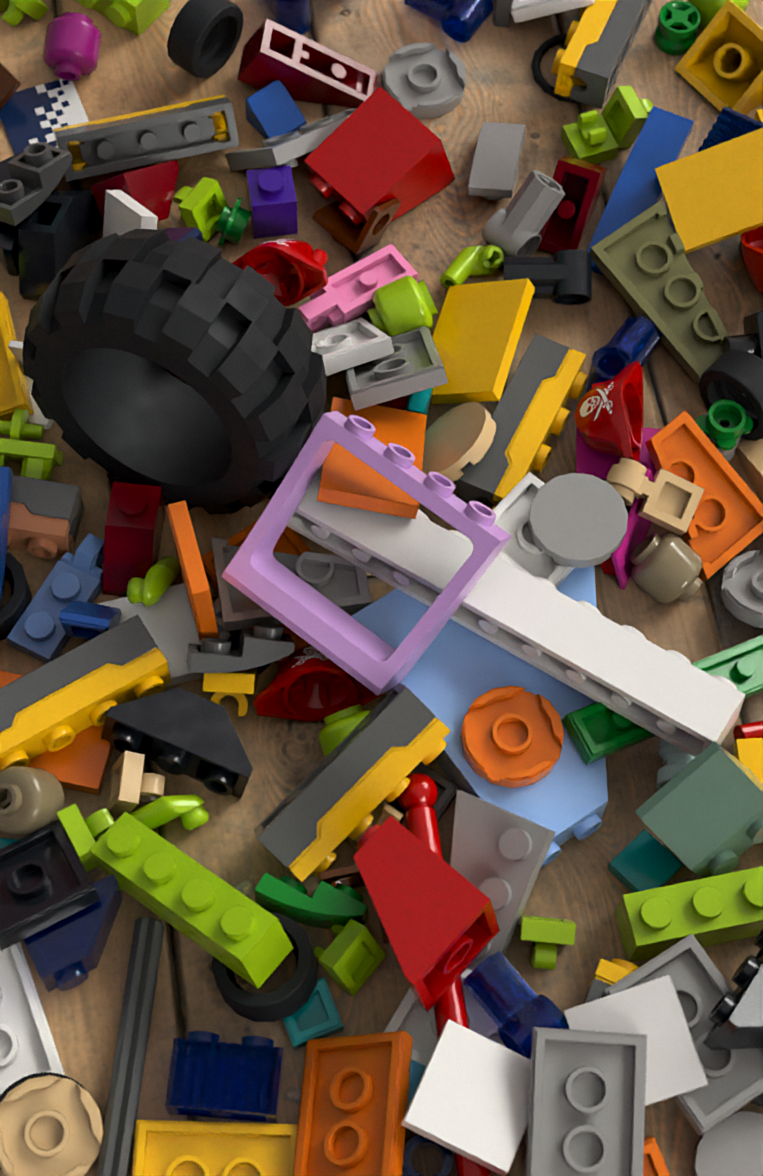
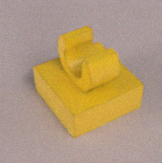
(232, 684)

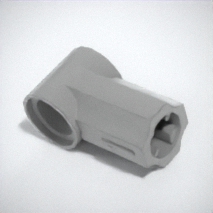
(518, 225)

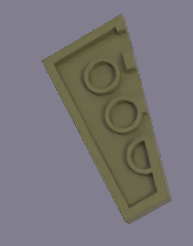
(657, 281)

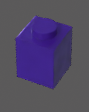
(272, 201)

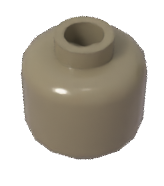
(666, 567)
(28, 799)

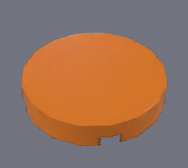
(511, 736)

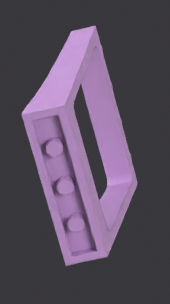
(316, 617)

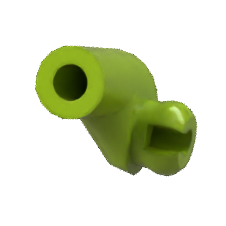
(473, 262)
(155, 583)
(167, 808)

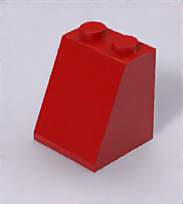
(379, 157)
(425, 907)

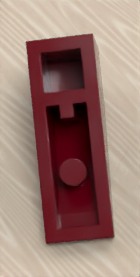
(304, 68)

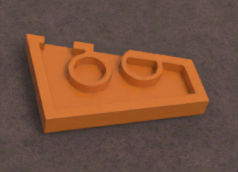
(728, 511)

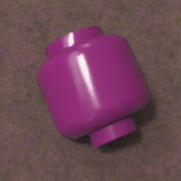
(72, 46)

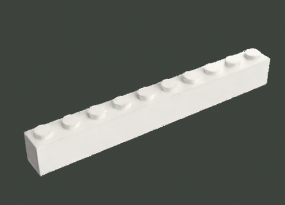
(533, 622)

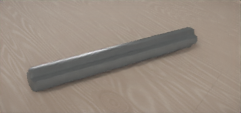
(131, 1048)

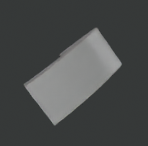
(497, 160)

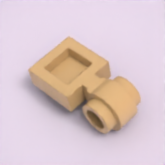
(666, 500)

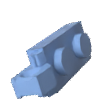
(70, 580)

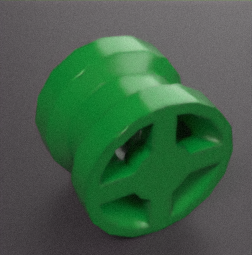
(677, 27)

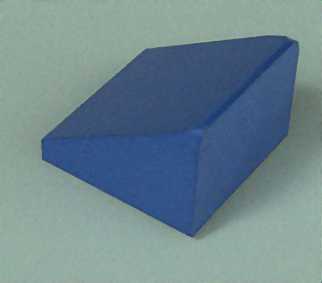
(273, 111)
(88, 619)

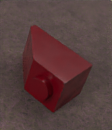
(149, 186)
(571, 218)
(131, 534)

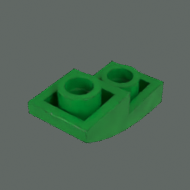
(323, 910)

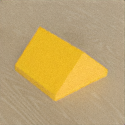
(727, 61)

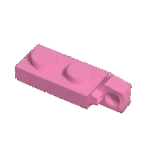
(352, 289)

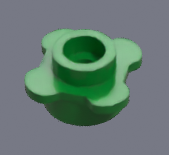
(232, 223)
(729, 413)

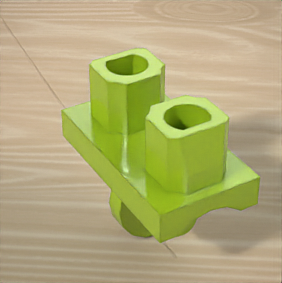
(36, 457)

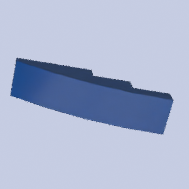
(638, 184)

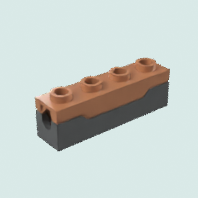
(44, 517)

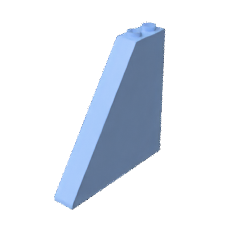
(465, 666)

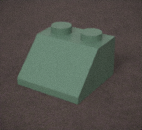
(708, 812)

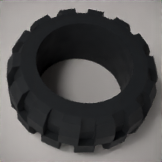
(180, 306)

